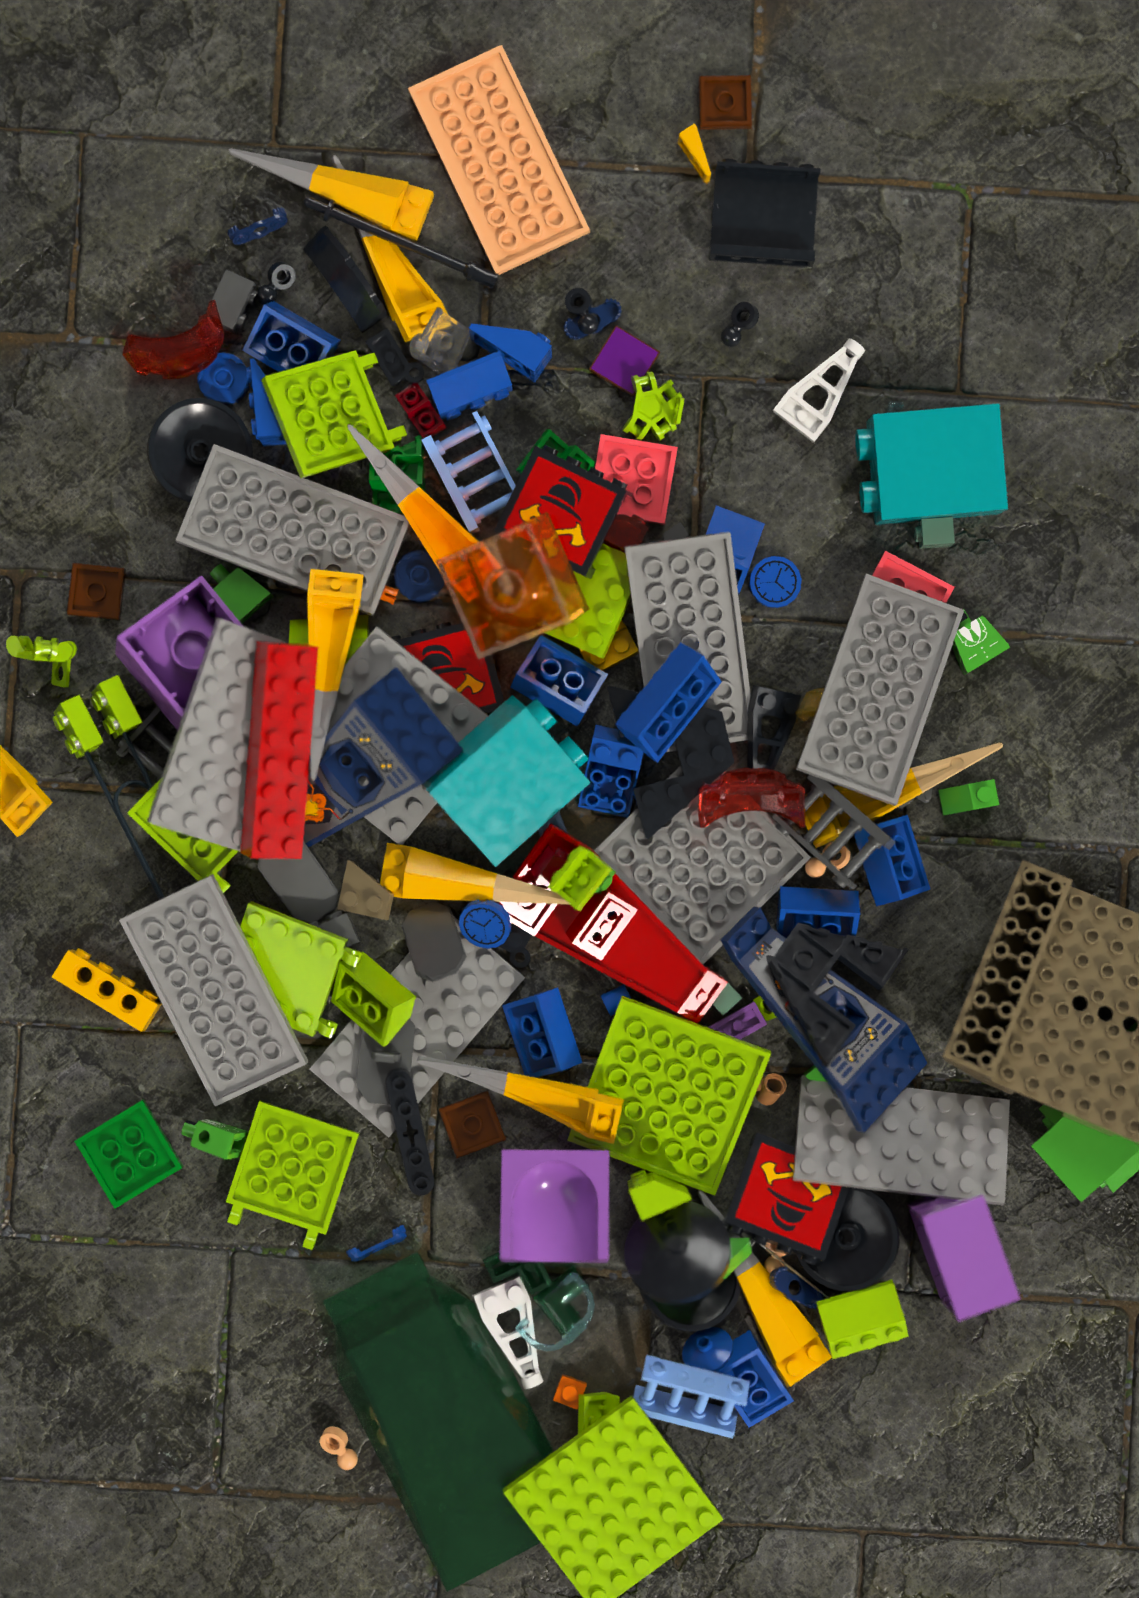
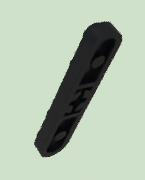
(405, 1107)

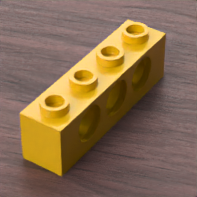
(69, 974)

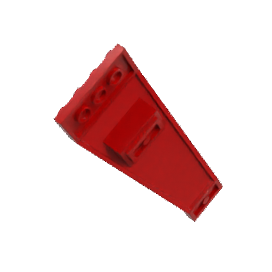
(630, 943)

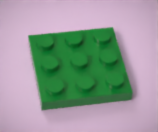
(129, 1154)

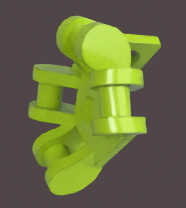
(652, 407)
(45, 650)

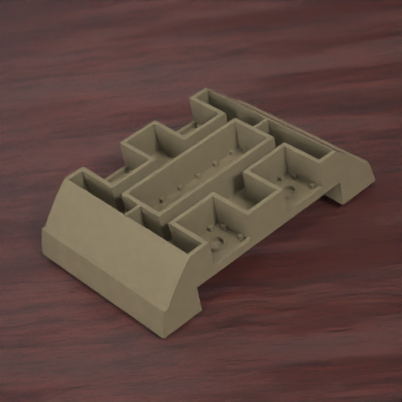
(1020, 1012)

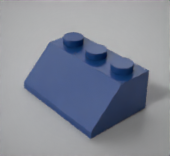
(288, 340)
(470, 386)
(559, 680)
(897, 871)
(818, 908)
(542, 1033)

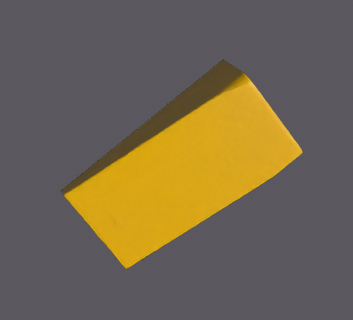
(692, 147)

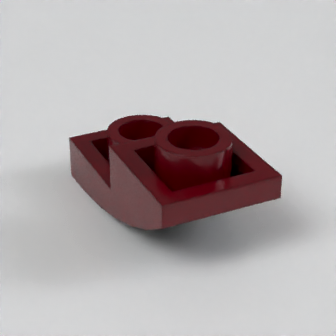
(420, 411)

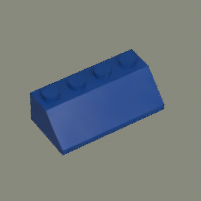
(669, 701)

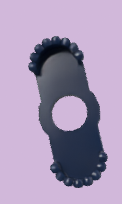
(271, 224)
(607, 312)
(807, 1295)

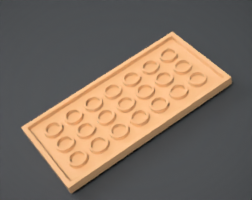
(499, 160)

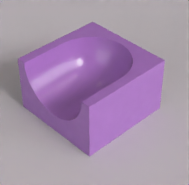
(169, 645)
(555, 1206)
(963, 1254)

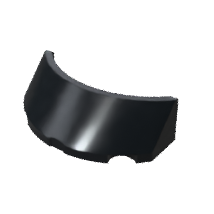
(345, 279)

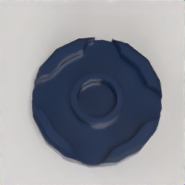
(418, 576)

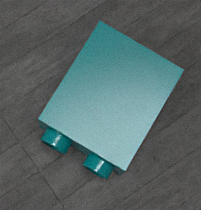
(933, 464)
(509, 778)

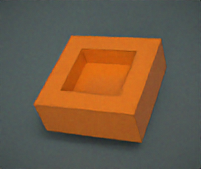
(569, 1391)

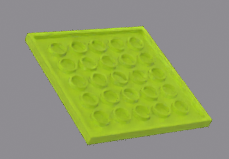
(680, 1091)
(613, 1503)

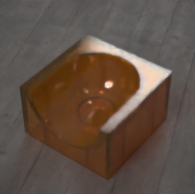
(513, 586)

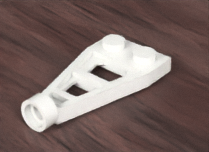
(801, 414)
(498, 1300)

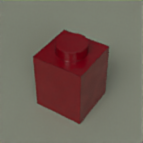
(548, 864)

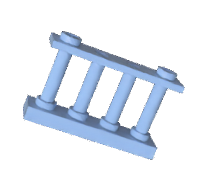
(449, 471)
(686, 1411)

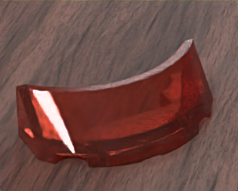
(178, 354)
(751, 791)

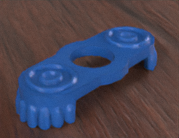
(399, 1235)

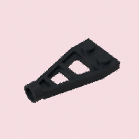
(773, 703)

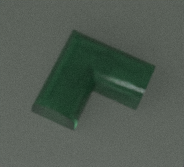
(531, 1273)
(556, 1300)

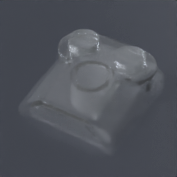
(440, 343)

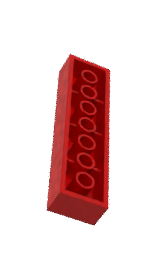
(279, 750)

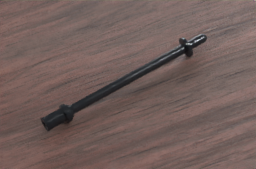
(470, 270)

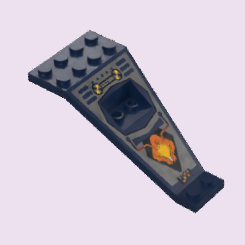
(389, 741)
(876, 1056)

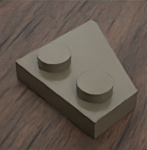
(364, 894)

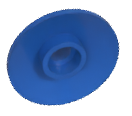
(714, 1355)

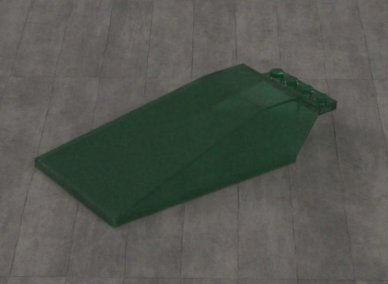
(439, 1414)

